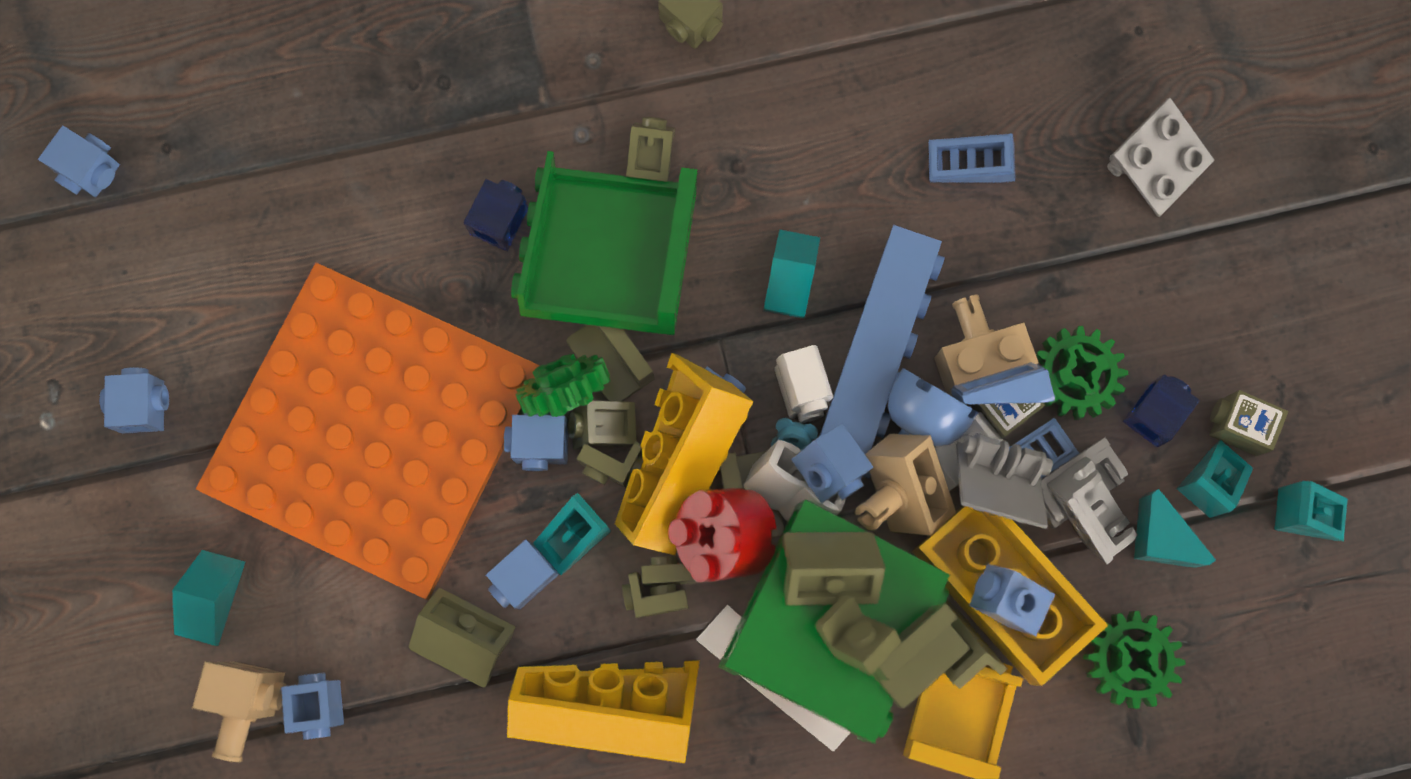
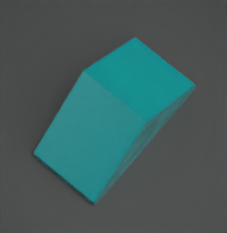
(791, 274)
(1217, 481)
(1311, 511)
(571, 534)
(1166, 536)
(205, 597)

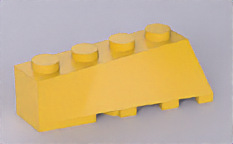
(682, 452)
(606, 708)

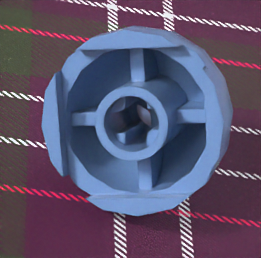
(927, 410)

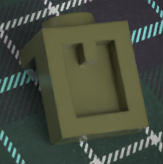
(650, 149)
(603, 424)
(665, 571)
(662, 598)
(856, 637)

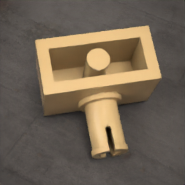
(982, 350)
(908, 487)
(240, 696)

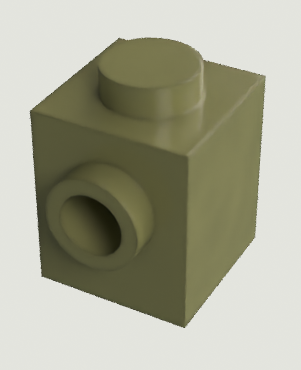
(691, 19)

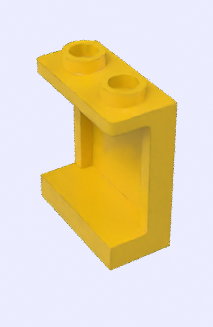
(965, 725)

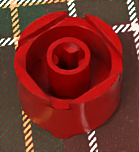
(723, 534)

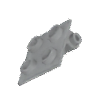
(1161, 157)
(1003, 479)

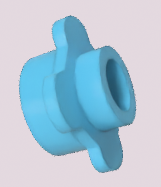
(789, 429)

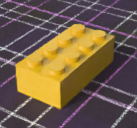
(980, 538)

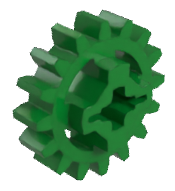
(563, 385)
(1084, 389)
(1147, 673)

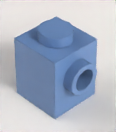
(80, 162)
(134, 401)
(537, 441)
(833, 464)
(1011, 599)
(312, 706)

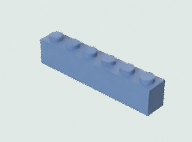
(884, 336)

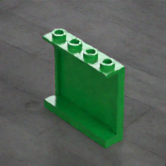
(605, 249)
(786, 654)

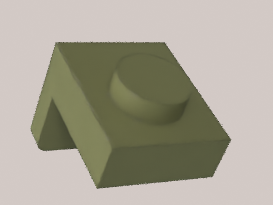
(603, 467)

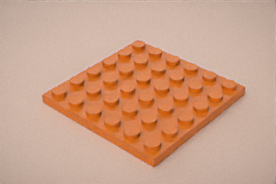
(369, 430)

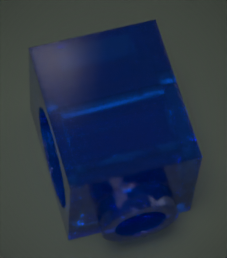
(497, 213)
(1161, 410)

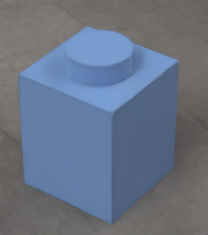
(520, 576)

